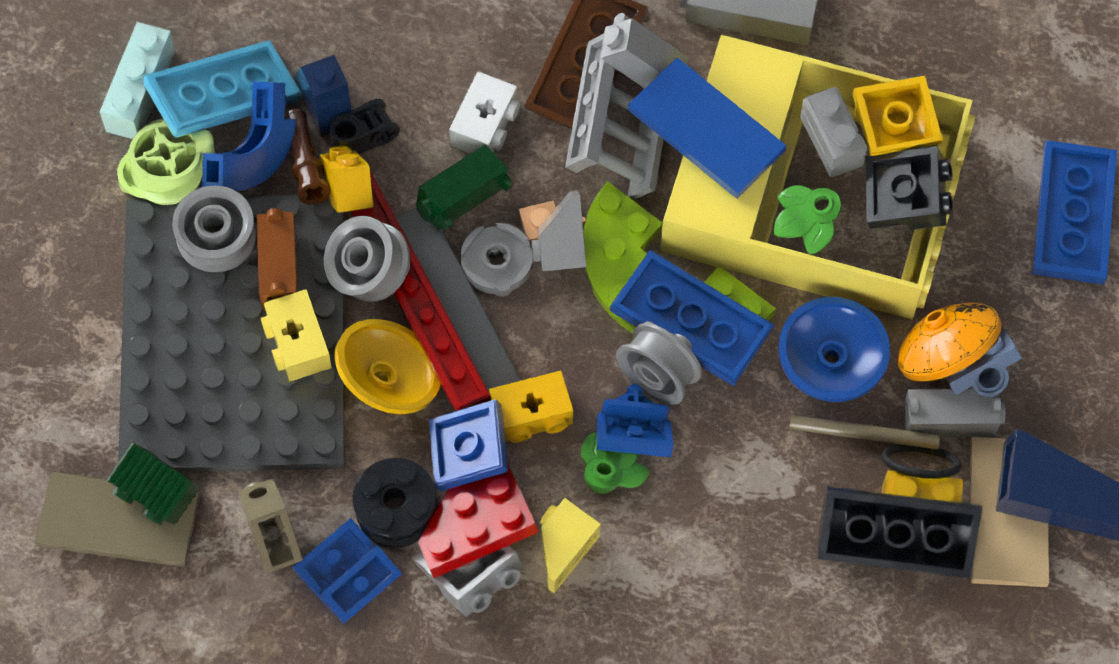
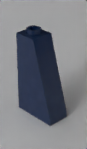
(1056, 488)

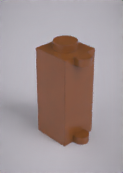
(277, 255)

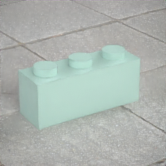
(127, 100)

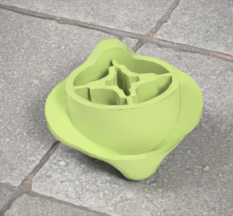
(163, 166)

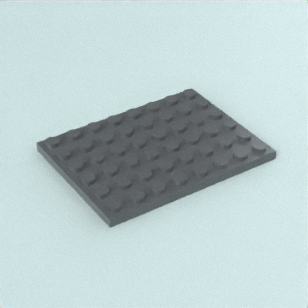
(198, 360)

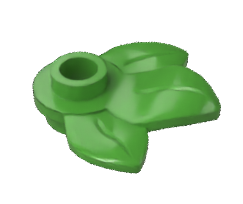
(803, 217)
(619, 467)

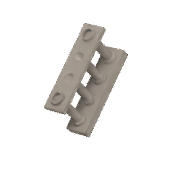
(592, 121)

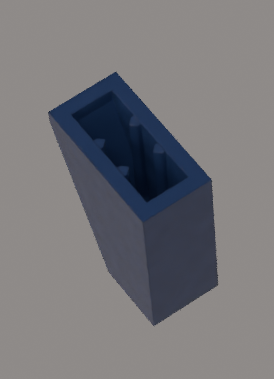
(324, 91)

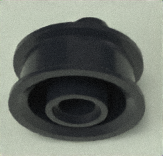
(388, 480)

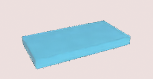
(216, 87)

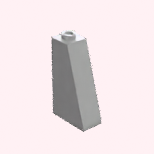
(766, 18)

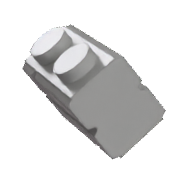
(833, 132)

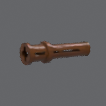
(307, 167)

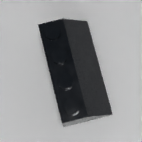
(898, 532)

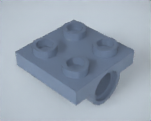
(989, 372)

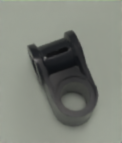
(366, 124)

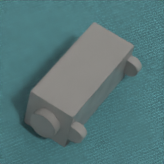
(637, 50)
(951, 414)

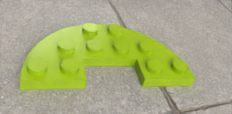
(614, 247)

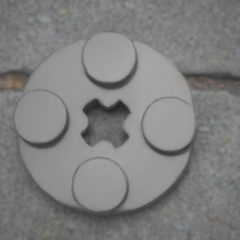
(491, 240)

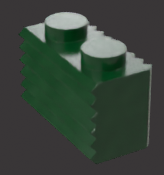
(152, 484)

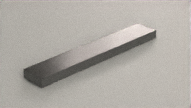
(458, 300)

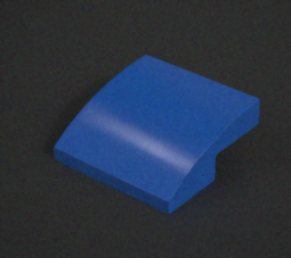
(346, 571)

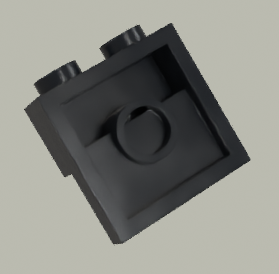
(908, 189)

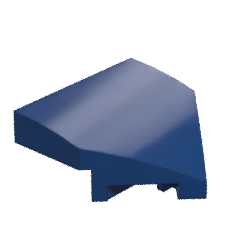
(634, 425)

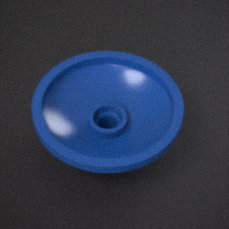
(837, 329)

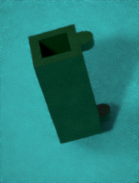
(462, 187)

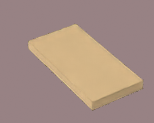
(1007, 546)

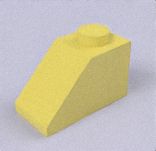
(566, 539)

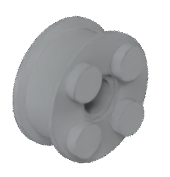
(214, 207)
(348, 264)
(659, 363)

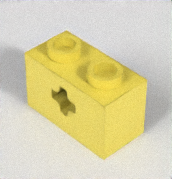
(290, 316)

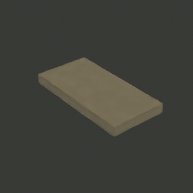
(89, 519)

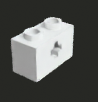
(484, 114)

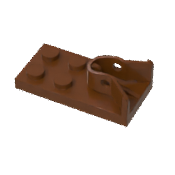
(559, 80)

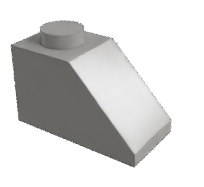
(561, 237)

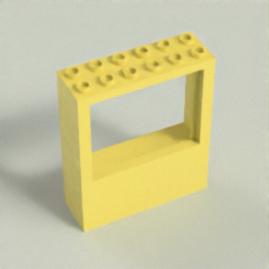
(734, 233)

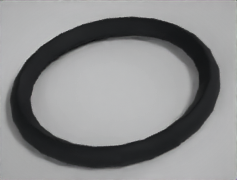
(920, 473)

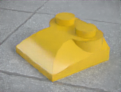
(897, 115)

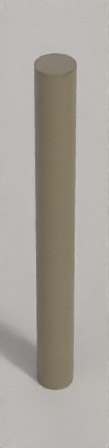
(865, 432)

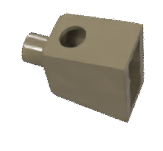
(266, 510)

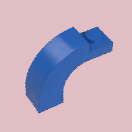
(263, 147)

